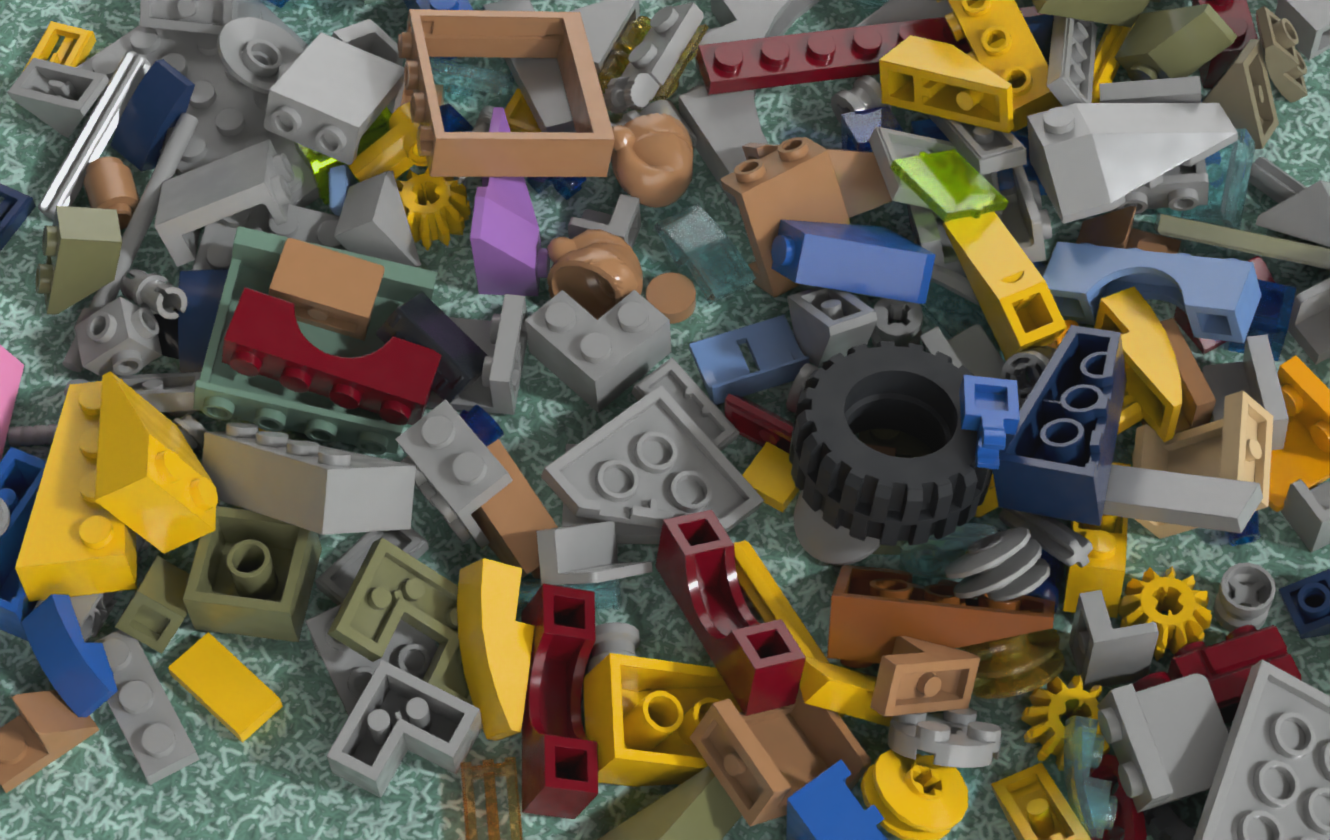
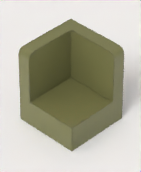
(156, 605)

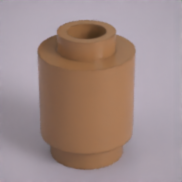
(111, 186)

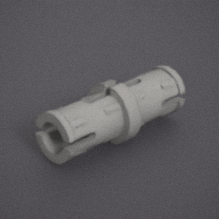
(153, 293)

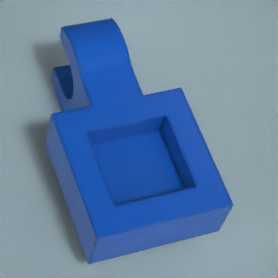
(992, 411)

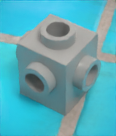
(118, 339)

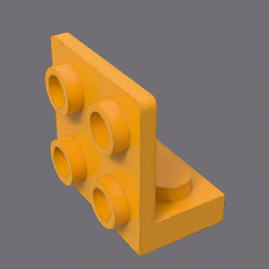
(1307, 435)

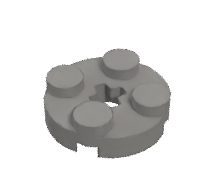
(950, 736)

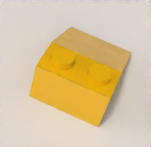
(150, 471)
(645, 717)

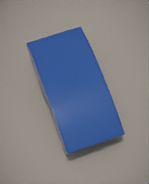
(73, 666)

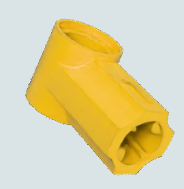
(392, 151)

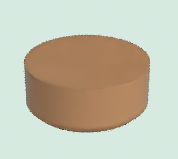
(672, 296)

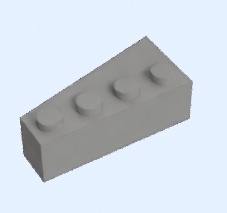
(308, 482)

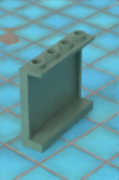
(267, 403)

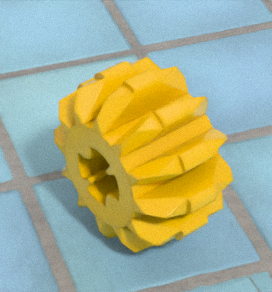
(434, 207)
(1186, 609)
(1049, 708)

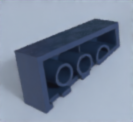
(1067, 431)

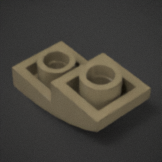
(1281, 58)

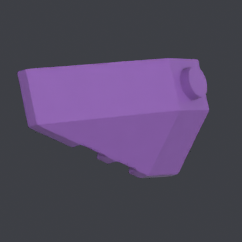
(506, 233)

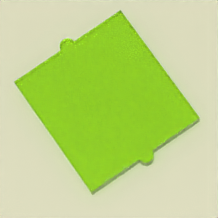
(949, 185)

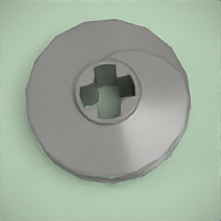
(1000, 565)

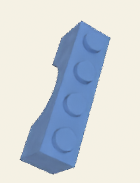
(1213, 292)

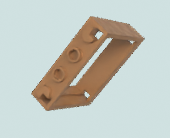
(507, 36)

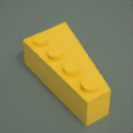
(70, 538)

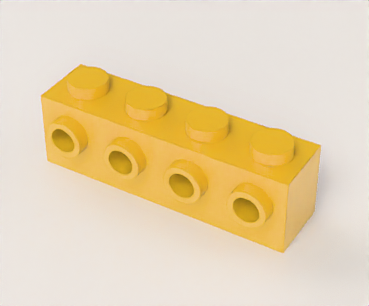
(1007, 48)

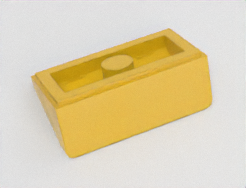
(840, 690)

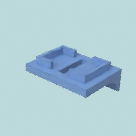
(726, 370)

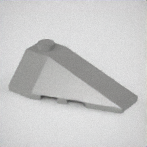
(1103, 151)

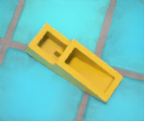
(1148, 358)
(494, 645)

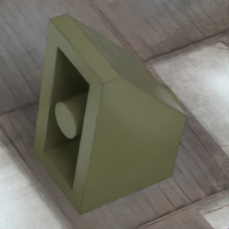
(1173, 42)

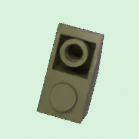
(80, 255)

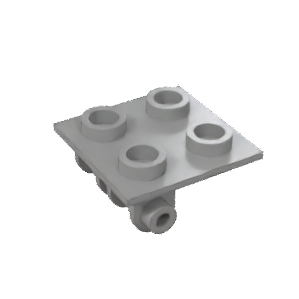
(351, 671)

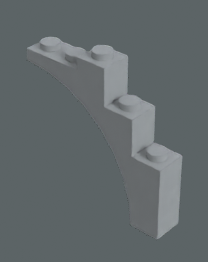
(731, 119)

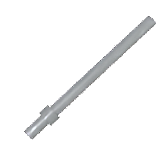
(138, 224)

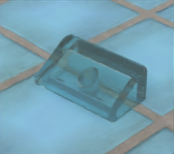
(1228, 183)

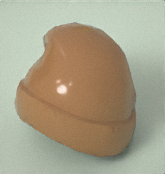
(653, 159)
(594, 270)

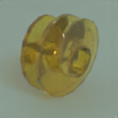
(1016, 664)

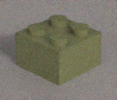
(252, 576)

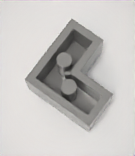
(598, 355)
(399, 716)

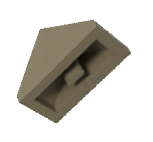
(1247, 94)

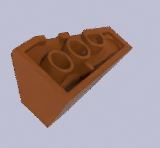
(880, 604)

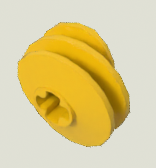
(915, 795)

